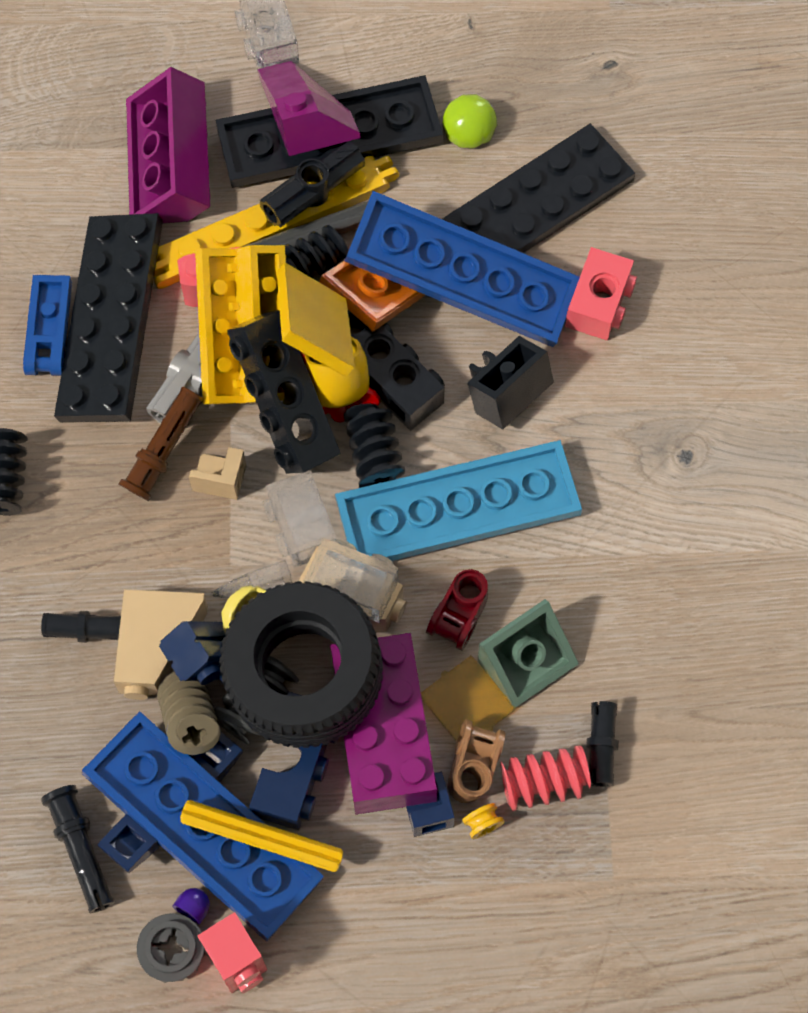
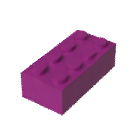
(391, 747)

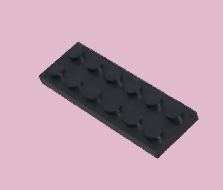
(387, 115)
(546, 192)
(109, 319)

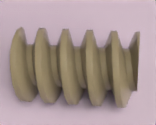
(188, 715)

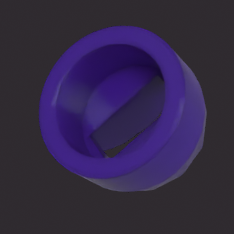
(193, 904)

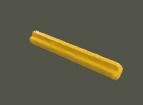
(261, 835)

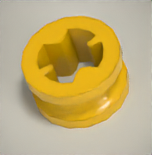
(483, 821)

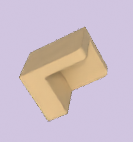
(219, 475)

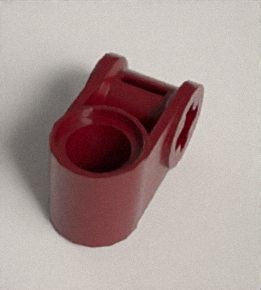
(457, 616)

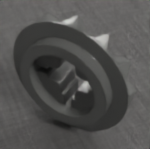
(159, 932)

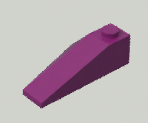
(304, 110)

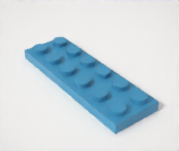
(460, 503)

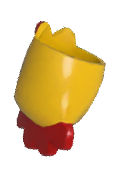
(341, 392)

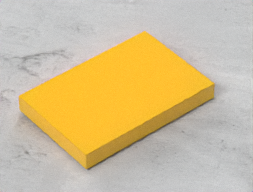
(314, 320)

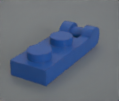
(47, 324)

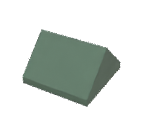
(527, 654)

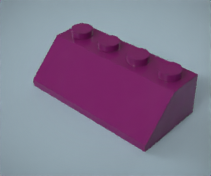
(168, 148)

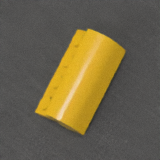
(230, 291)

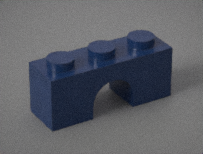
(286, 796)

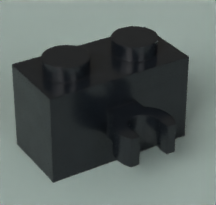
(509, 381)

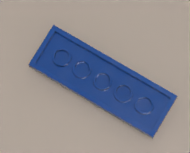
(462, 269)
(152, 786)

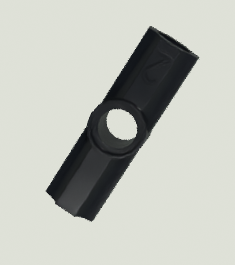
(297, 194)

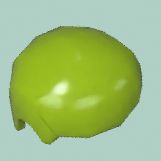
(469, 121)

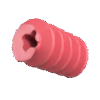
(545, 777)

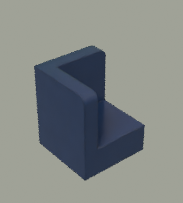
(432, 816)

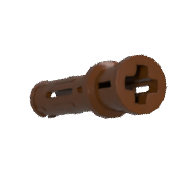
(152, 460)

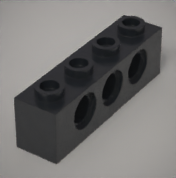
(407, 402)
(300, 404)

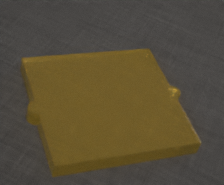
(469, 695)

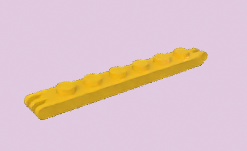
(253, 225)

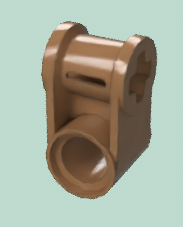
(475, 753)

